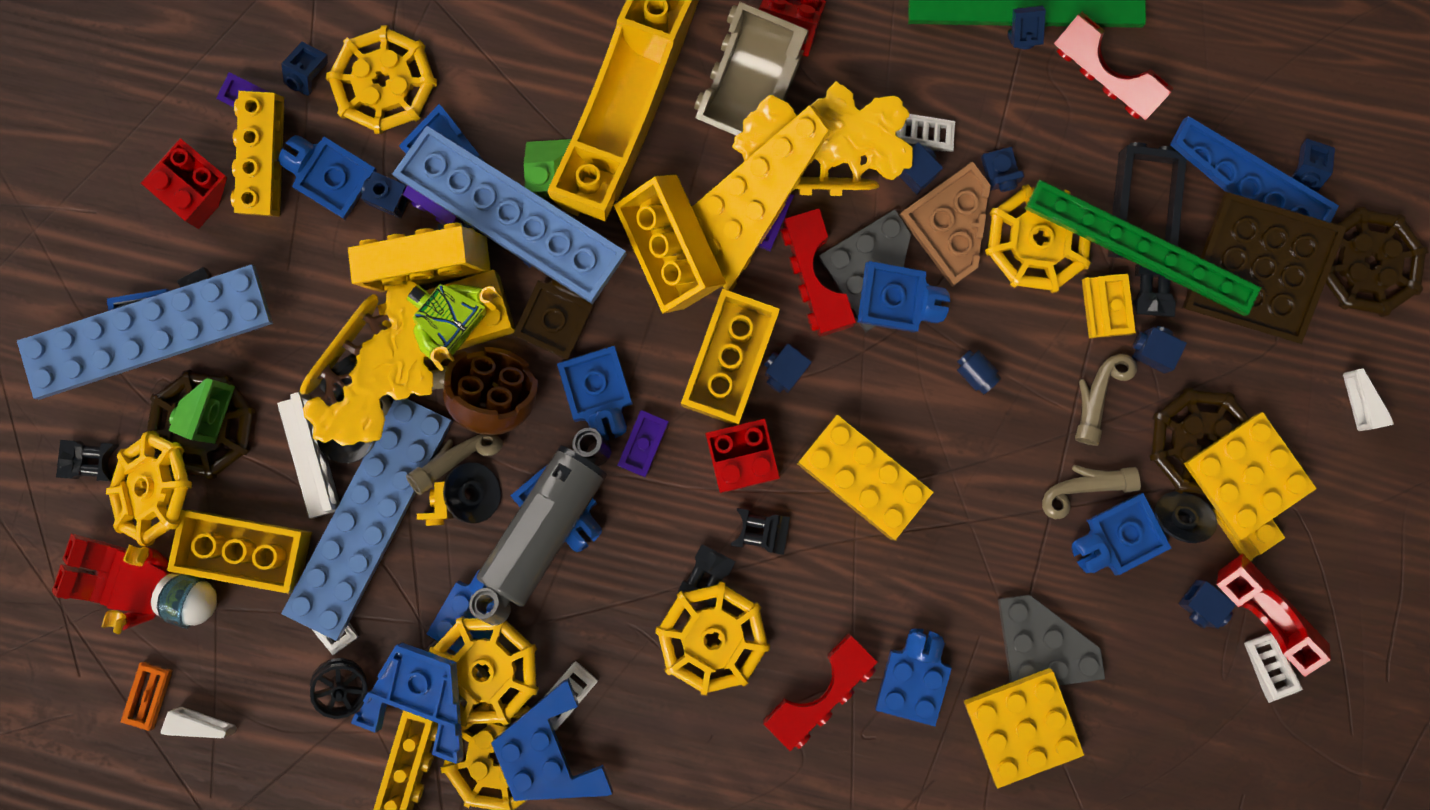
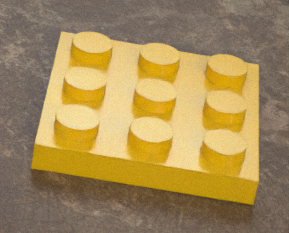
(1250, 476)
(1024, 728)

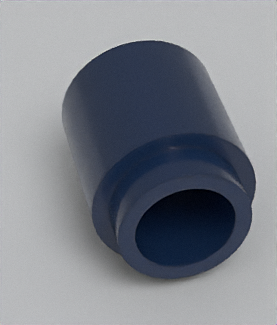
(978, 371)

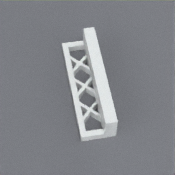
(309, 461)

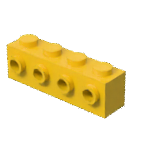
(257, 153)
(407, 763)

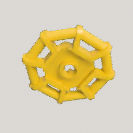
(368, 69)
(1028, 251)
(154, 476)
(710, 621)
(501, 671)
(482, 767)

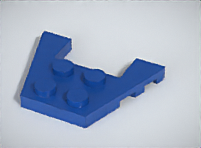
(422, 686)
(535, 760)

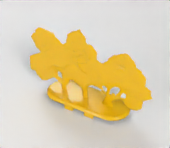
(851, 136)

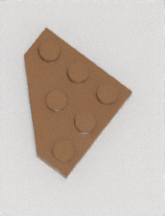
(952, 222)

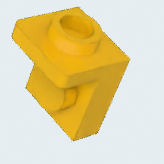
(437, 501)

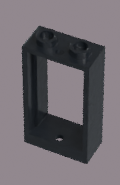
(1164, 154)

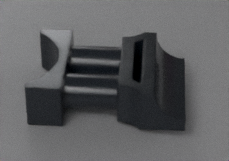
(1153, 303)
(74, 458)
(774, 533)
(711, 562)

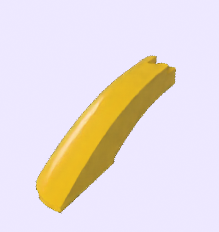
(621, 105)

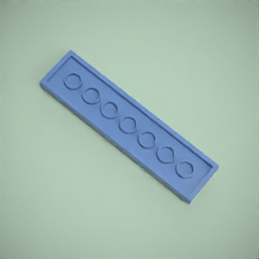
(510, 214)
(144, 332)
(365, 520)

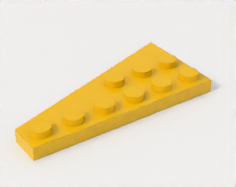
(750, 198)

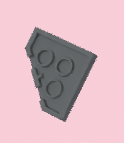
(879, 242)
(1042, 640)

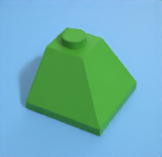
(541, 164)
(202, 411)

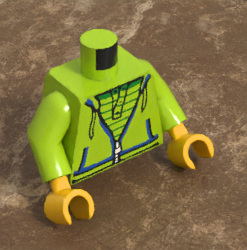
(448, 317)

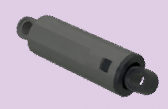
(540, 527)

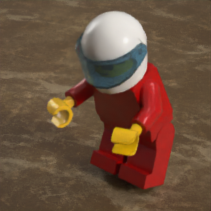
(132, 582)

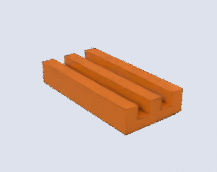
(165, 675)

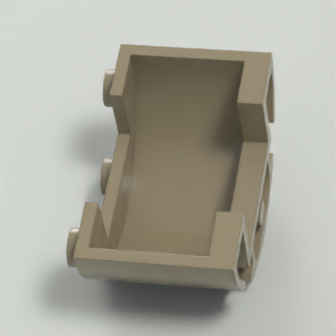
(756, 63)

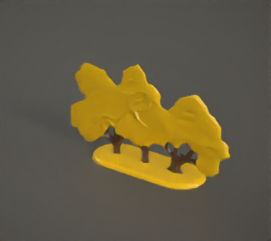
(384, 366)

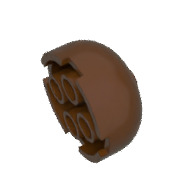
(489, 390)

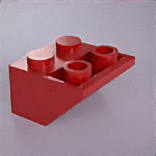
(798, 12)
(187, 184)
(742, 456)

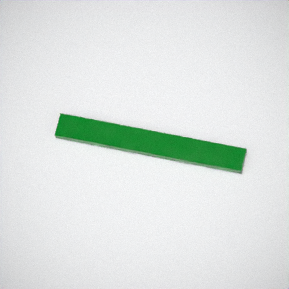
(1000, 12)
(1143, 248)

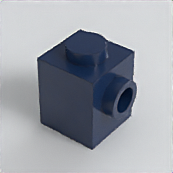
(923, 169)
(385, 194)
(1158, 349)
(785, 368)
(1207, 605)

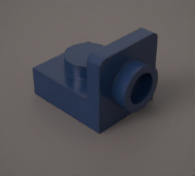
(1027, 27)
(302, 67)
(1314, 164)
(1002, 170)

